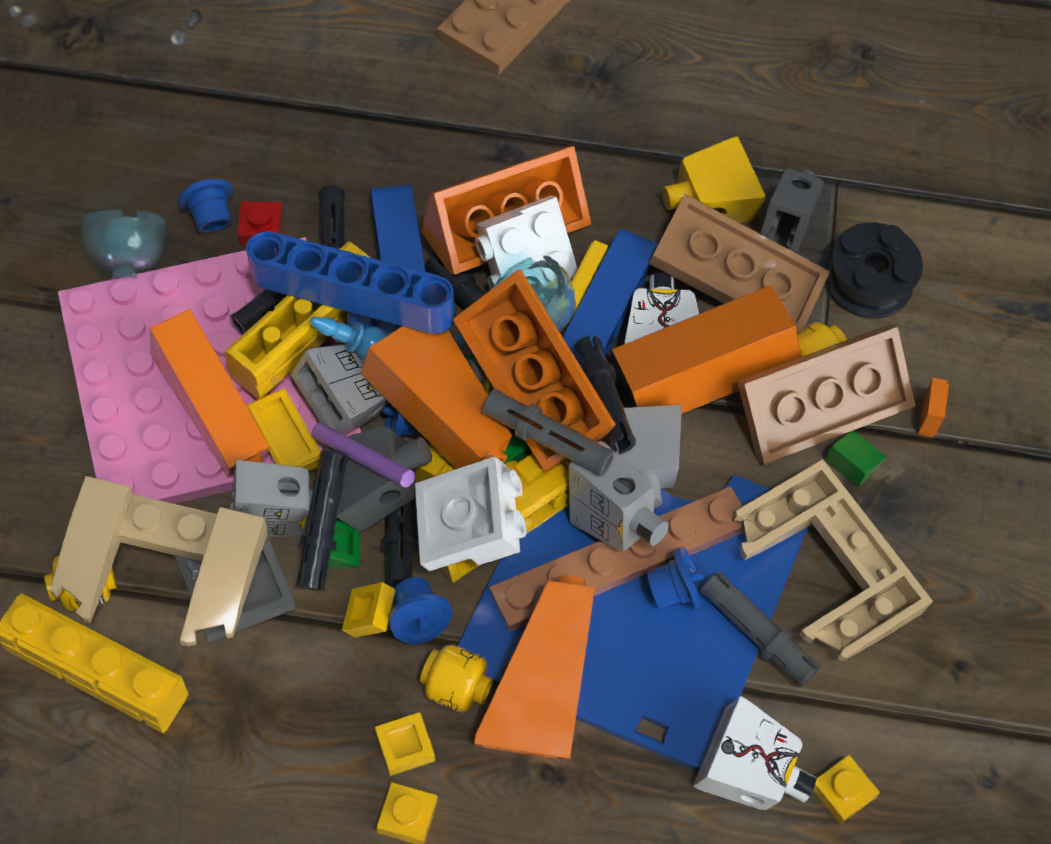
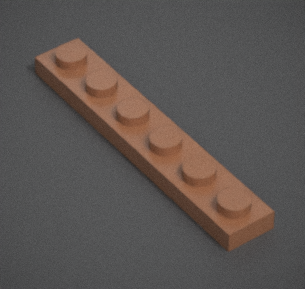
(604, 567)

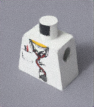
(659, 307)
(753, 760)

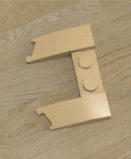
(112, 515)
(889, 589)

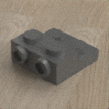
(266, 596)

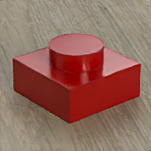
(258, 218)

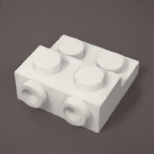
(525, 233)
(469, 515)

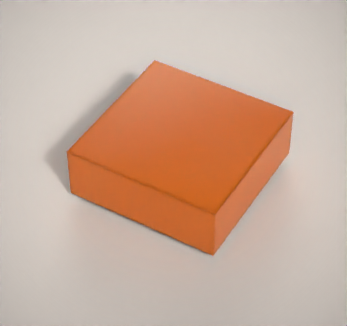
(933, 407)

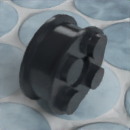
(873, 270)

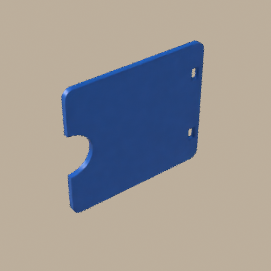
(643, 659)

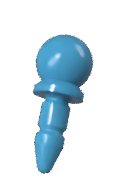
(355, 337)

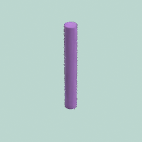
(363, 455)

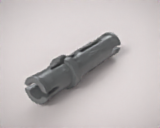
(504, 407)
(760, 629)

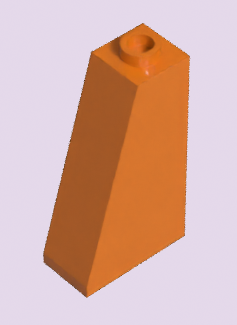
(206, 391)
(437, 394)
(542, 684)

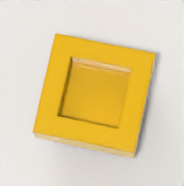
(368, 610)
(404, 744)
(845, 789)
(407, 814)

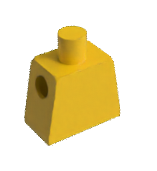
(720, 179)

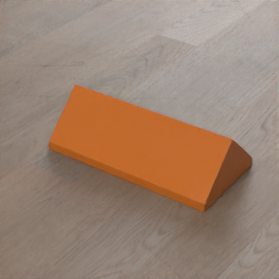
(457, 209)
(708, 352)
(532, 362)

